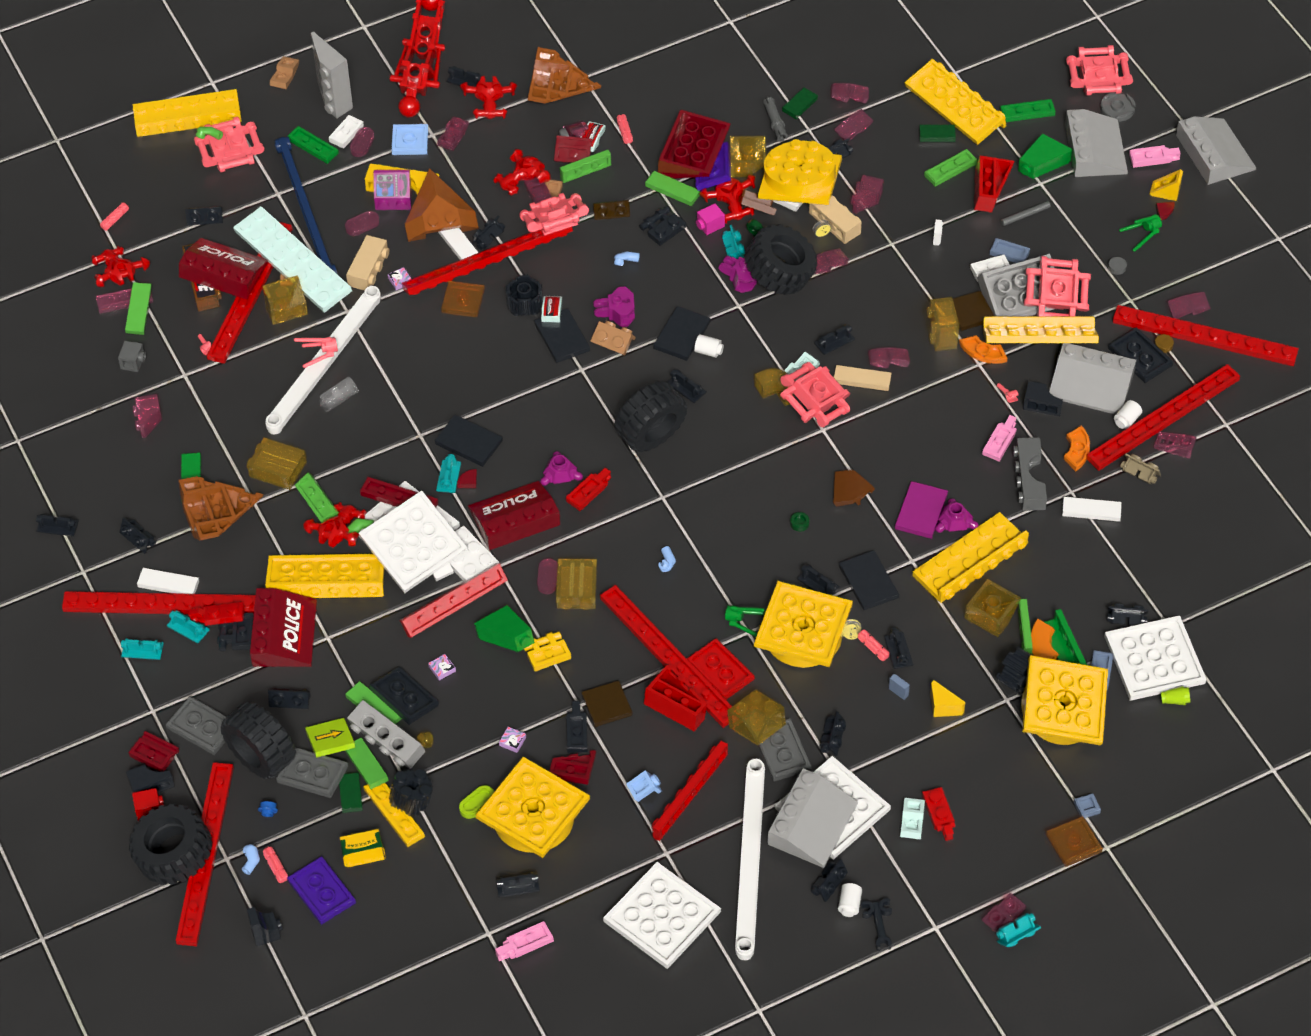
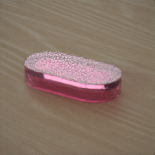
(362, 142)
(362, 223)
(547, 576)

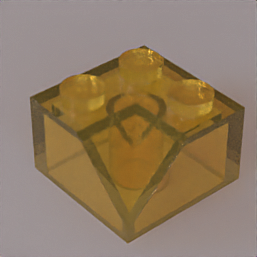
(747, 155)
(285, 300)
(944, 324)
(992, 607)
(756, 717)

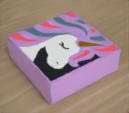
(398, 277)
(442, 667)
(512, 739)

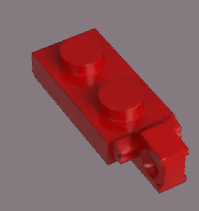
(588, 489)
(218, 613)
(939, 812)

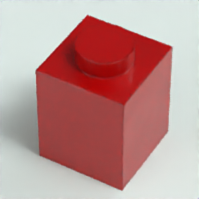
(146, 801)

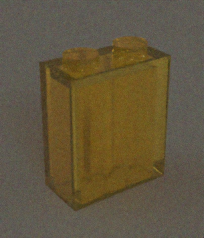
(276, 463)
(576, 584)

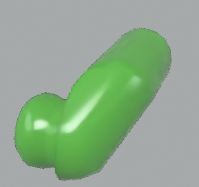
(202, 131)
(359, 524)

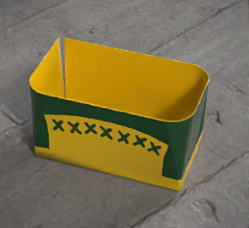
(362, 848)

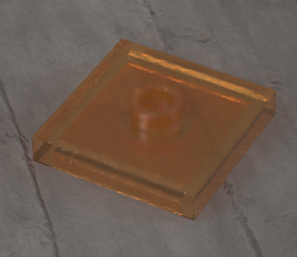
(463, 299)
(1074, 841)

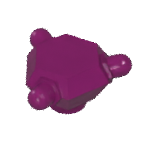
(560, 470)
(955, 518)

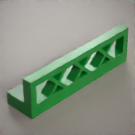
(1064, 641)

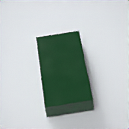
(800, 103)
(937, 133)
(350, 793)

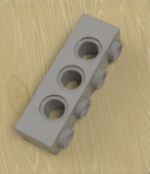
(366, 714)

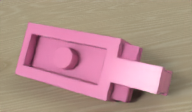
(1153, 156)
(1000, 439)
(525, 942)

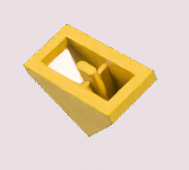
(1167, 186)
(945, 702)

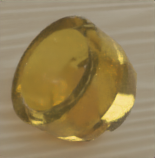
(425, 739)

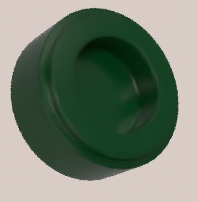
(754, 227)
(799, 521)

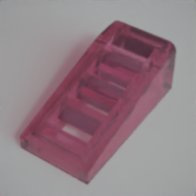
(545, 194)
(1182, 439)

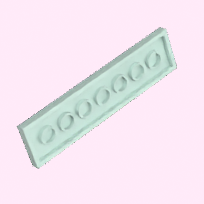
(292, 258)

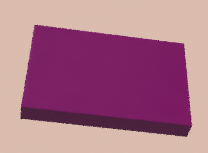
(921, 509)

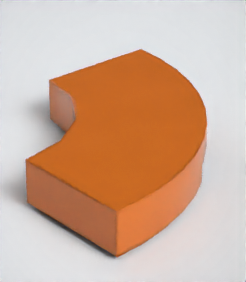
(982, 351)
(1079, 448)
(1042, 640)

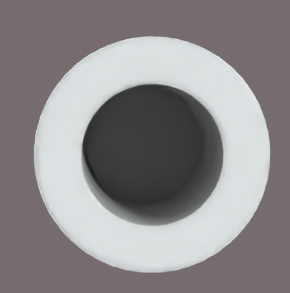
(708, 346)
(1127, 414)
(850, 899)

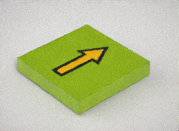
(330, 737)

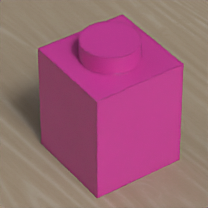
(710, 219)

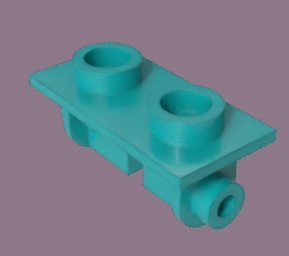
(732, 238)
(449, 474)
(186, 627)
(141, 649)
(1025, 927)

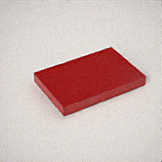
(721, 668)

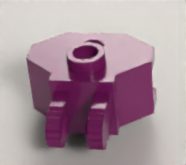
(738, 273)
(618, 307)

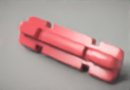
(624, 129)
(114, 216)
(872, 644)
(275, 864)

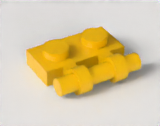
(550, 654)

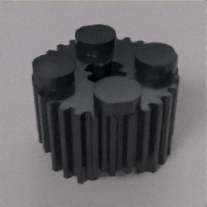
(524, 296)
(1015, 670)
(411, 791)

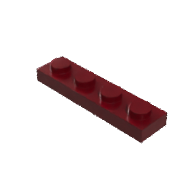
(389, 493)

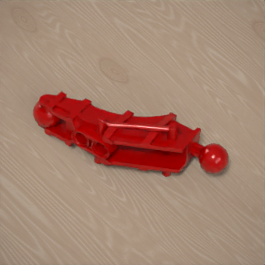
(409, 105)

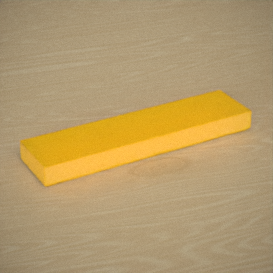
(400, 822)

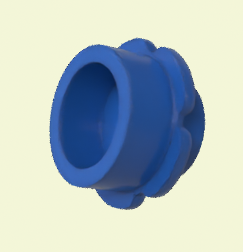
(267, 809)

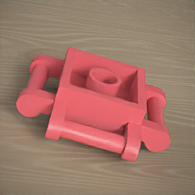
(1099, 73)
(232, 148)
(554, 213)
(1057, 287)
(817, 392)

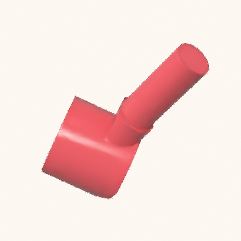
(206, 345)
(1010, 395)

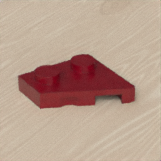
(574, 767)

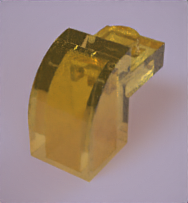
(769, 383)

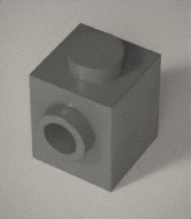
(131, 356)

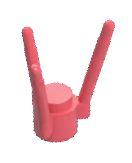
(327, 345)

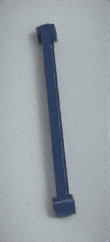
(284, 146)

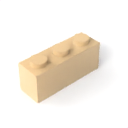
(842, 221)
(367, 263)

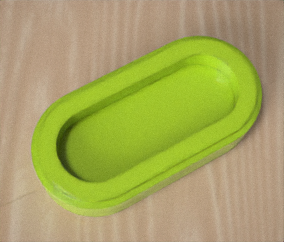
(473, 802)

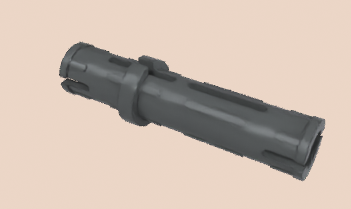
(777, 123)

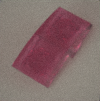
(844, 91)
(853, 125)
(576, 128)
(453, 133)
(830, 258)
(1187, 304)
(885, 356)
(1004, 913)

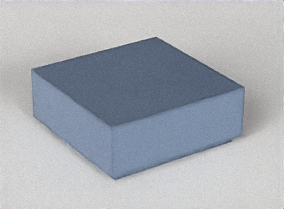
(899, 686)
(1087, 806)

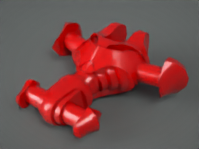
(489, 93)
(526, 169)
(730, 193)
(117, 267)
(335, 527)

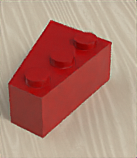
(989, 181)
(675, 700)

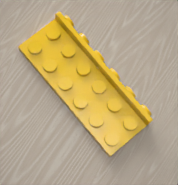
(955, 101)
(185, 112)
(1040, 329)
(970, 557)
(327, 575)

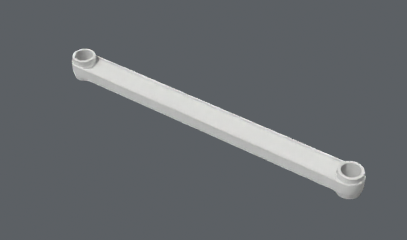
(313, 373)
(750, 859)

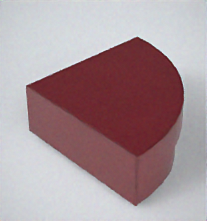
(1165, 209)
(468, 479)

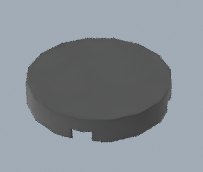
(1118, 106)

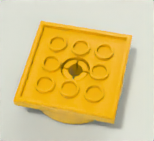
(800, 173)
(813, 612)
(1074, 684)
(533, 790)

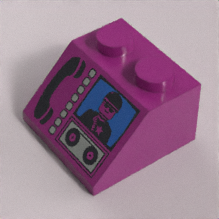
(392, 190)

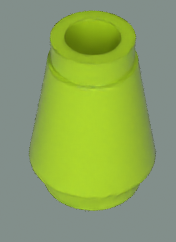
(1176, 696)

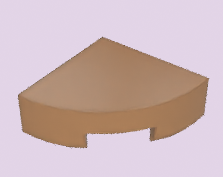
(554, 187)

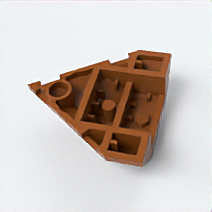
(557, 78)
(438, 210)
(213, 506)

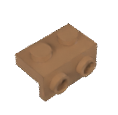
(612, 338)

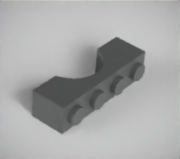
(1032, 492)

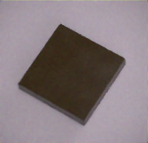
(971, 310)
(606, 703)

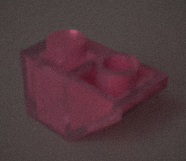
(868, 193)
(148, 413)

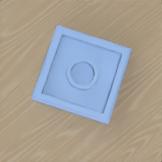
(410, 139)

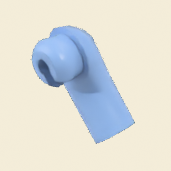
(628, 256)
(669, 560)
(252, 858)

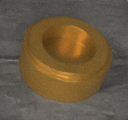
(1164, 343)

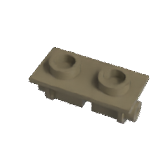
(1147, 471)

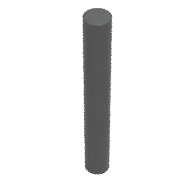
(1023, 214)

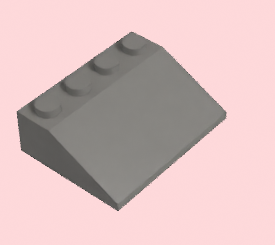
(332, 77)
(1095, 144)
(1213, 148)
(1007, 288)
(1092, 378)
(812, 819)

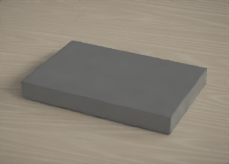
(198, 725)
(784, 753)
(313, 774)

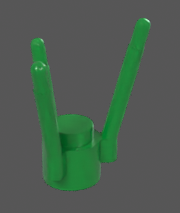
(1149, 223)
(736, 614)

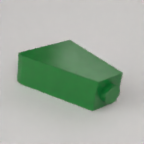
(1044, 157)
(505, 630)

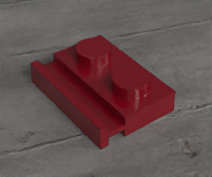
(572, 149)
(153, 751)

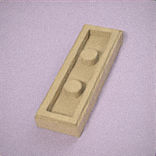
(862, 378)

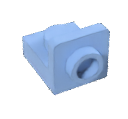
(644, 785)

